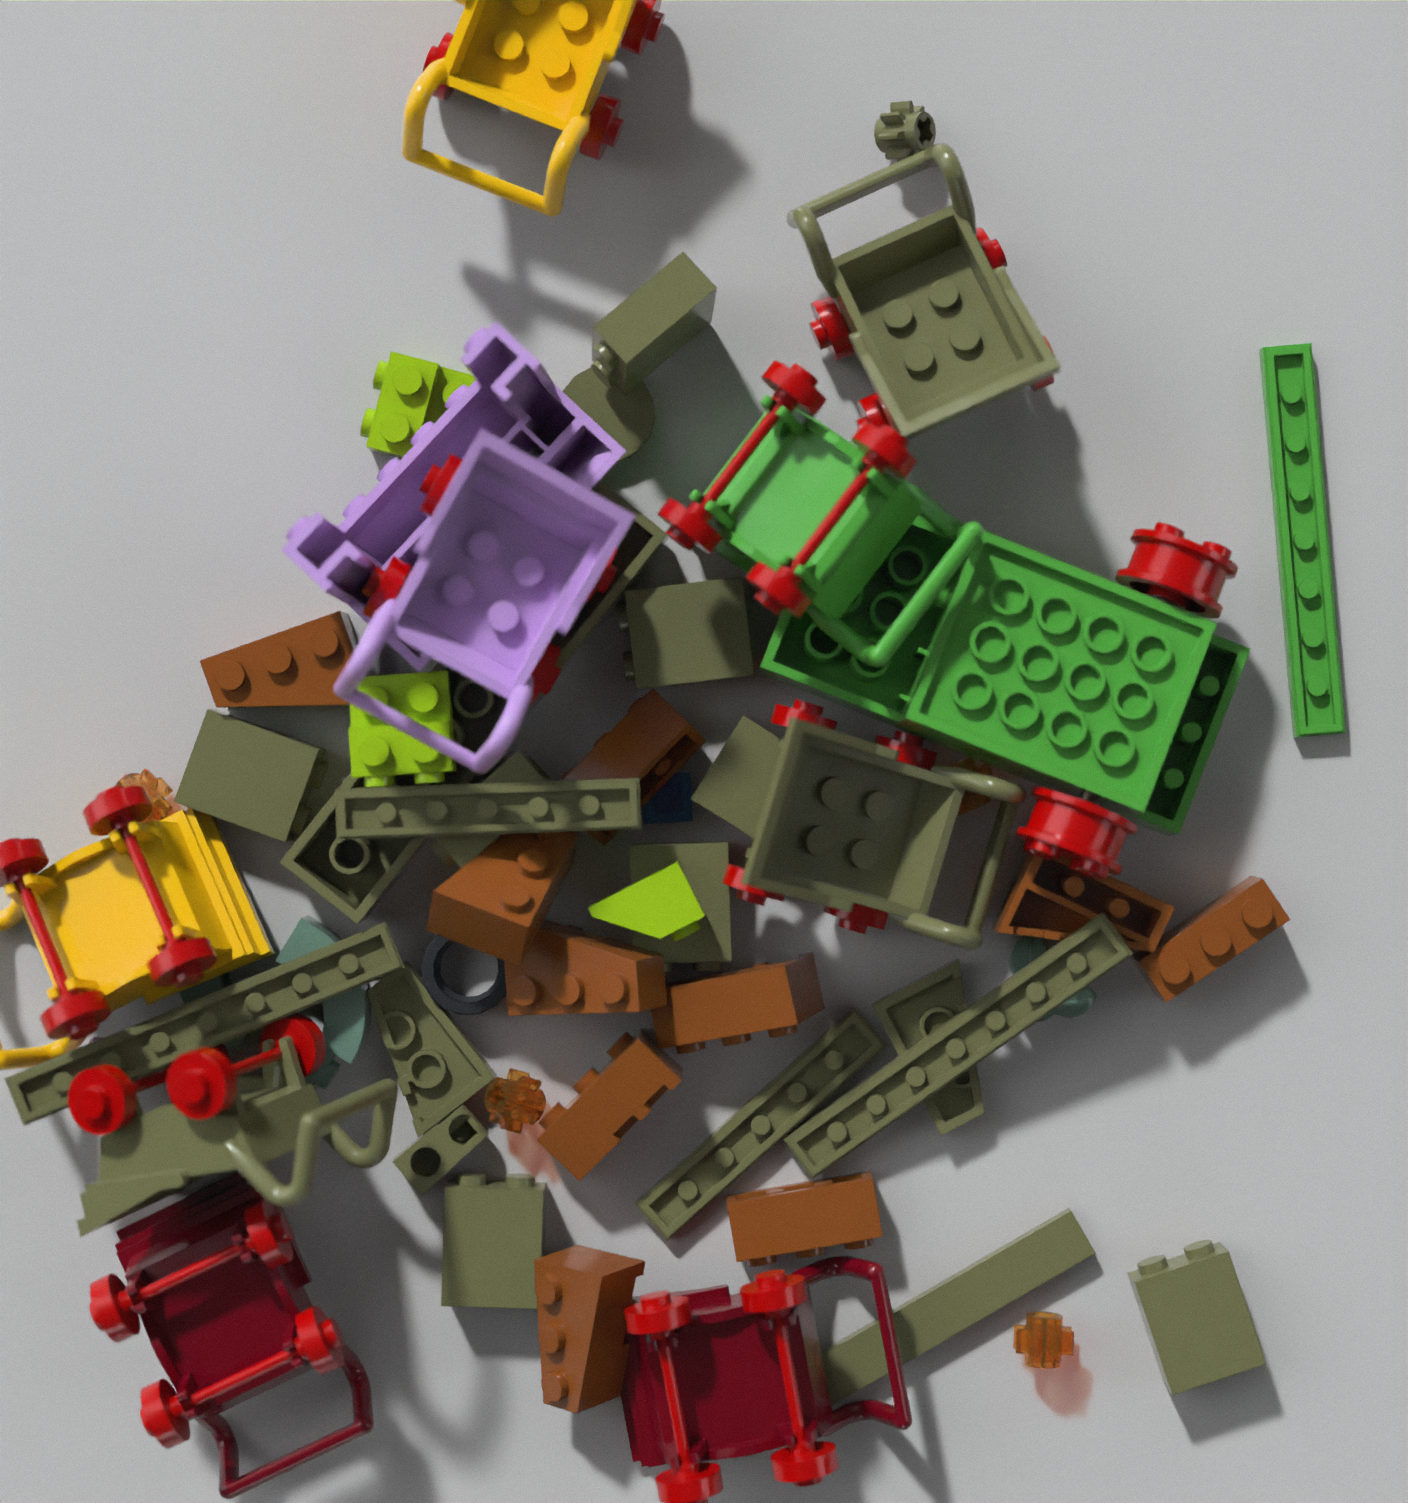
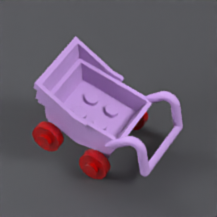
(495, 576)

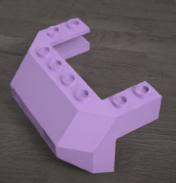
(509, 400)

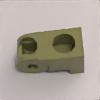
(440, 1148)

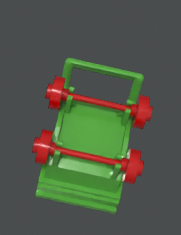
(817, 514)

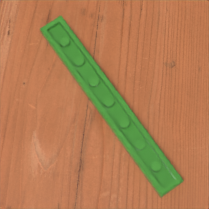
(1302, 540)

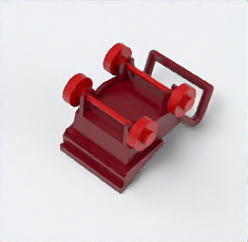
(226, 1320)
(744, 1377)

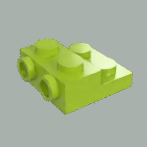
(409, 397)
(384, 751)

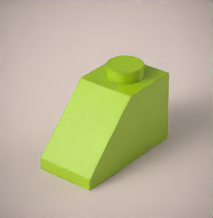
(654, 905)

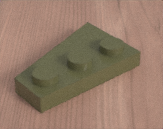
(914, 1014)
(429, 1050)

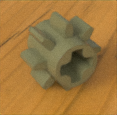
(904, 130)

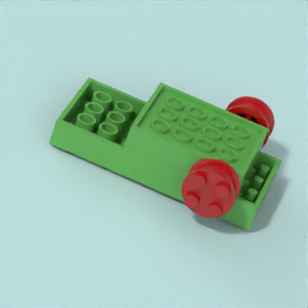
(1046, 676)

